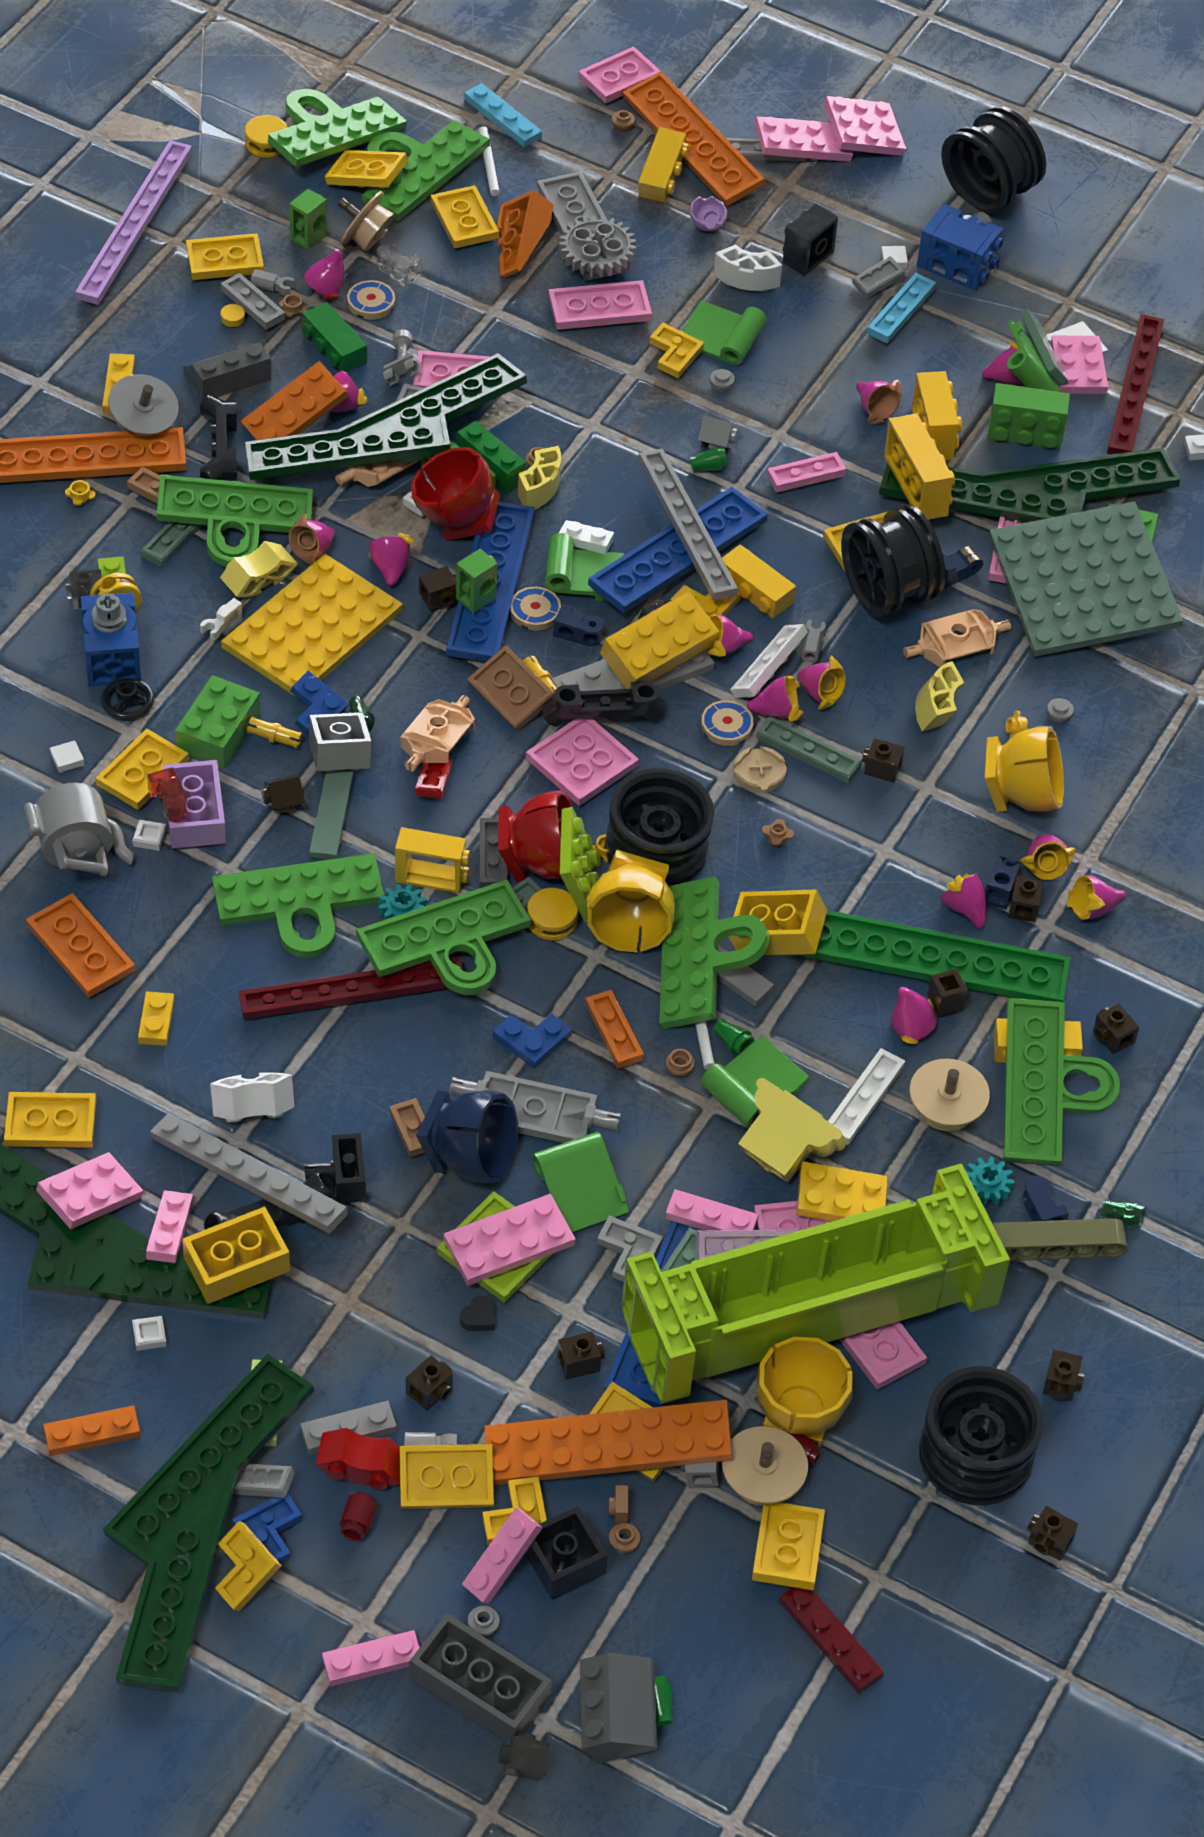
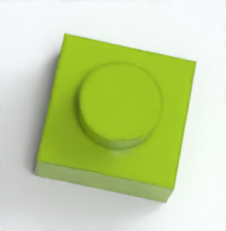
(111, 565)

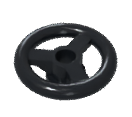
(127, 696)

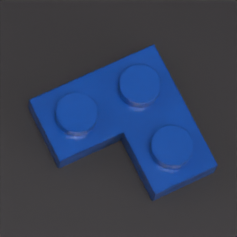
(317, 697)
(535, 1044)
(269, 1520)

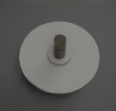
(143, 404)

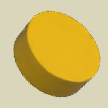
(232, 315)

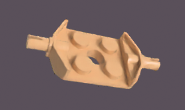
(372, 473)
(940, 643)
(430, 743)

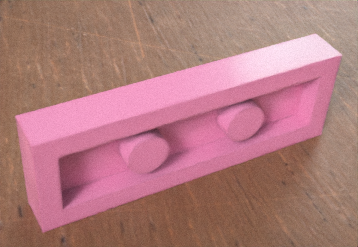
(806, 472)
(708, 1214)
(169, 1226)
(502, 1555)
(370, 1658)

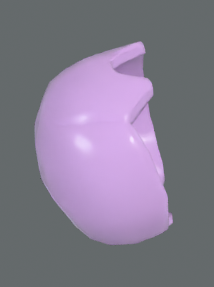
(708, 214)

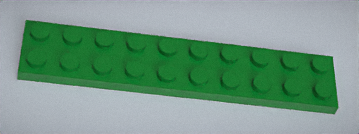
(926, 952)

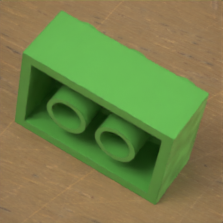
(1028, 416)
(218, 721)

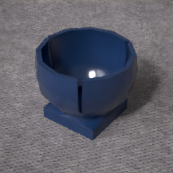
(471, 1135)

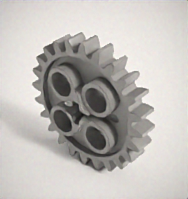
(608, 252)

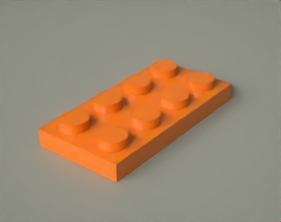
(296, 405)
(80, 945)

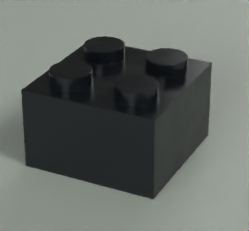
(809, 239)
(566, 1553)

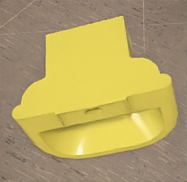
(787, 1132)

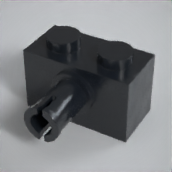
(344, 1168)

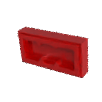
(433, 779)

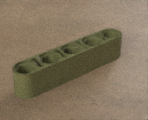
(1062, 1239)

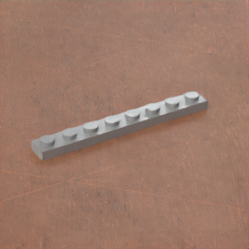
(688, 524)
(249, 1173)

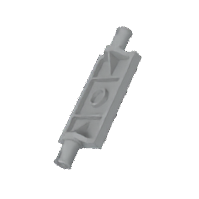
(544, 1108)

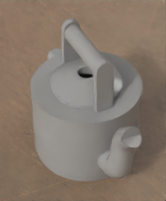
(76, 829)

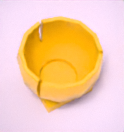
(1026, 770)
(631, 899)
(804, 1386)

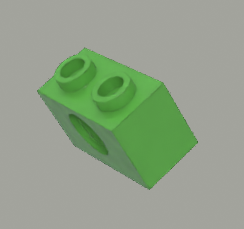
(308, 219)
(476, 580)

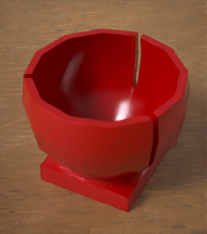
(462, 495)
(533, 836)

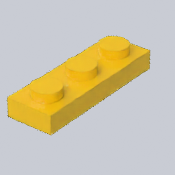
(118, 367)

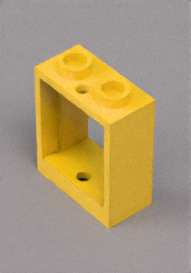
(427, 873)

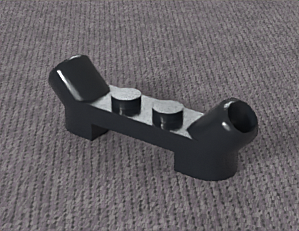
(224, 419)
(572, 703)
(317, 1181)

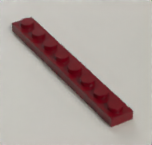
(1135, 385)
(339, 990)

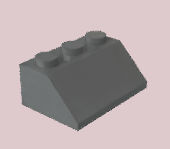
(230, 371)
(617, 1706)

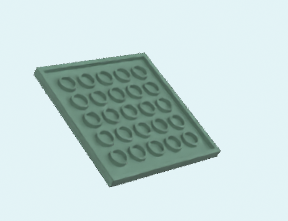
(1085, 578)

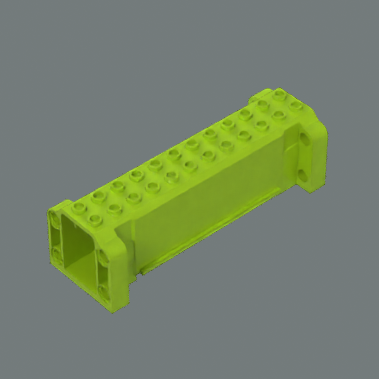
(813, 1285)

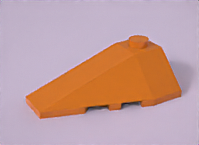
(521, 228)

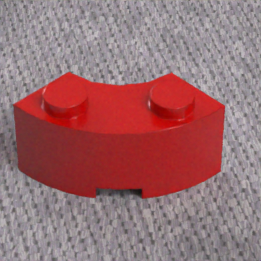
(359, 1458)

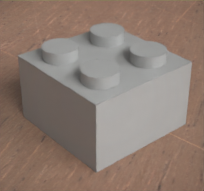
(339, 741)

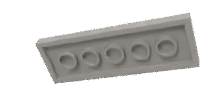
(572, 202)
(601, 676)

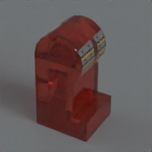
(169, 789)

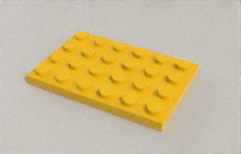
(312, 624)

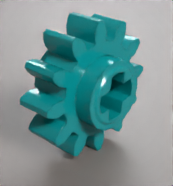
(400, 901)
(990, 1180)

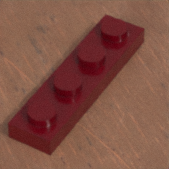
(832, 1638)

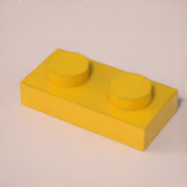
(156, 1018)

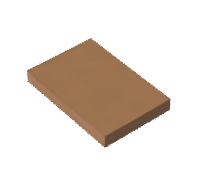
(511, 688)

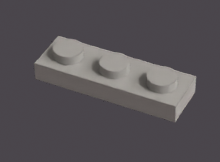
(253, 301)
(368, 1421)

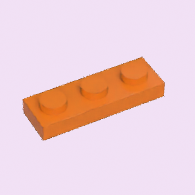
(614, 1029)
(91, 1430)

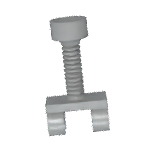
(405, 362)

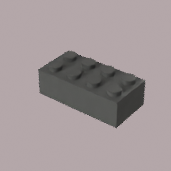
(479, 1678)

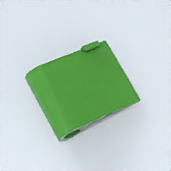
(724, 332)
(1027, 363)
(570, 568)
(736, 1082)
(581, 1181)

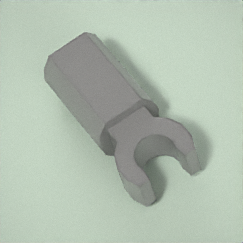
(272, 282)
(812, 642)
(425, 1438)

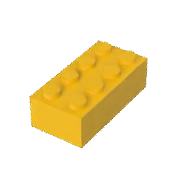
(919, 466)
(659, 641)

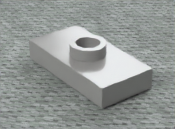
(878, 277)
(264, 1480)

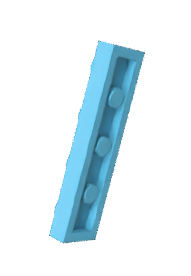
(503, 115)
(901, 308)

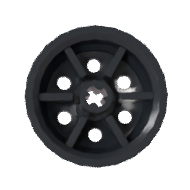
(994, 159)
(893, 560)
(667, 820)
(998, 1413)

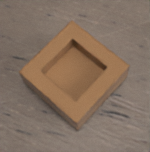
(619, 1504)

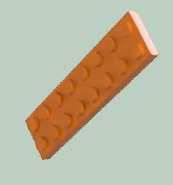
(709, 153)
(90, 455)
(610, 1442)

